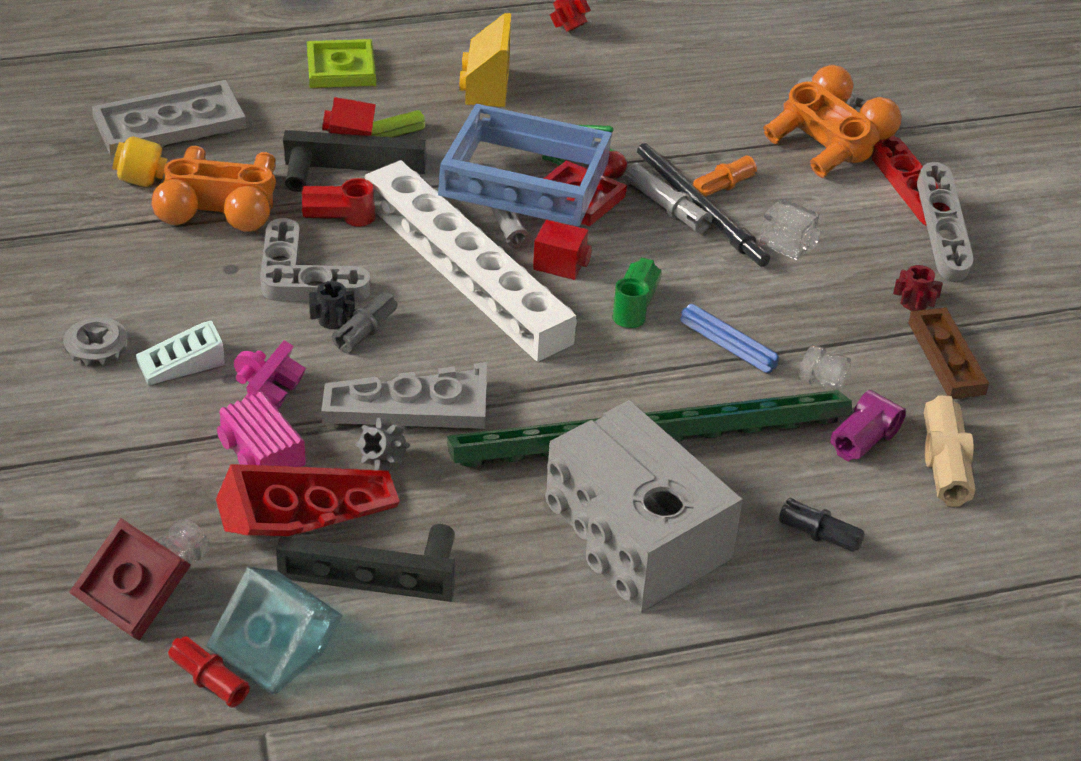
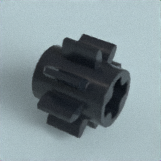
(331, 304)

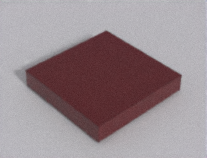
(130, 579)

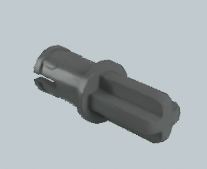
(364, 322)

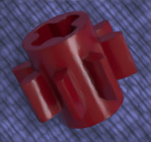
(918, 288)

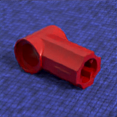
(350, 201)

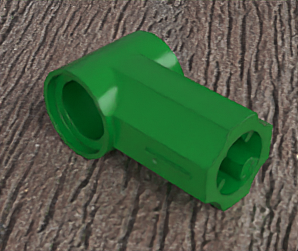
(635, 293)

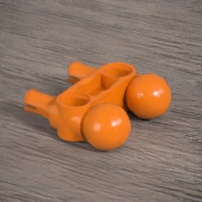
(823, 114)
(233, 188)

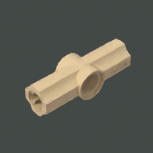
(949, 451)

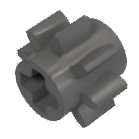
(382, 444)

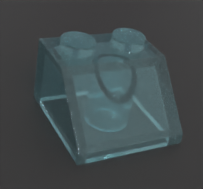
(272, 629)

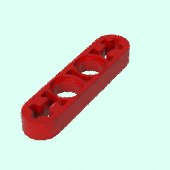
(902, 181)

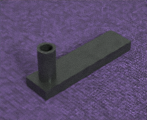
(346, 152)
(373, 569)

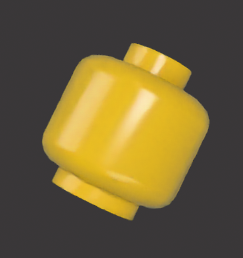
(139, 161)

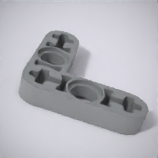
(279, 276)

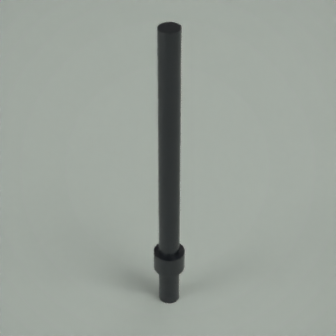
(739, 238)

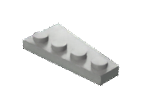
(425, 401)

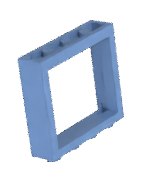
(519, 191)

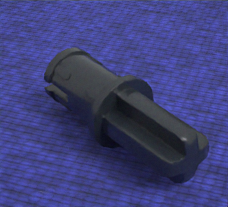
(821, 525)

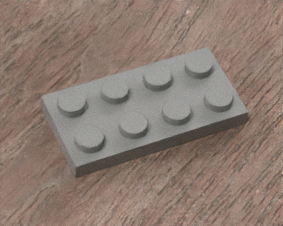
(170, 116)

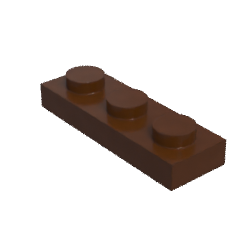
(948, 353)

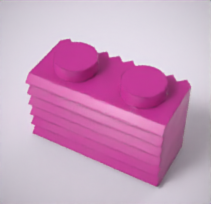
(260, 433)

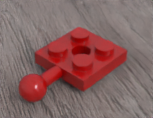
(608, 192)

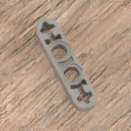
(949, 220)

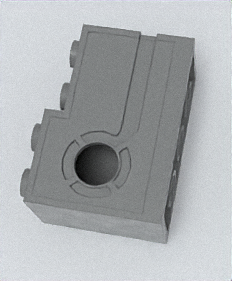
(641, 504)

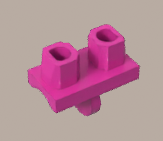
(262, 374)

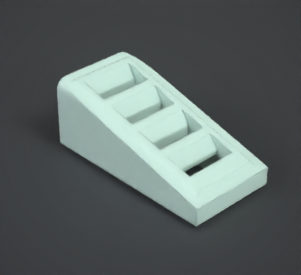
(194, 350)

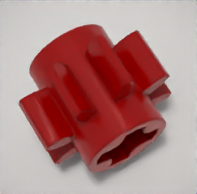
(569, 13)

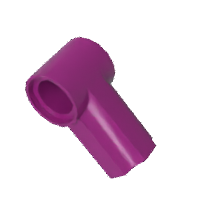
(871, 420)

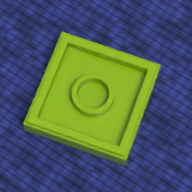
(341, 63)

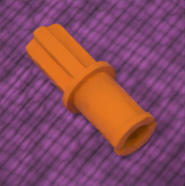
(726, 176)

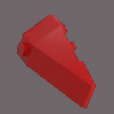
(299, 499)

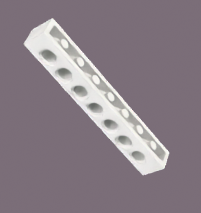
(472, 262)

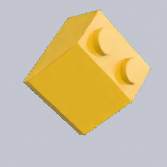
(487, 65)

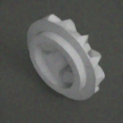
(97, 330)

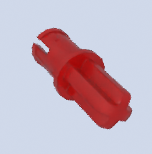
(209, 671)

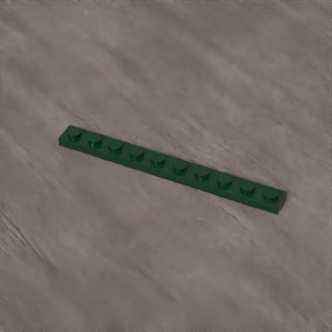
(706, 420)

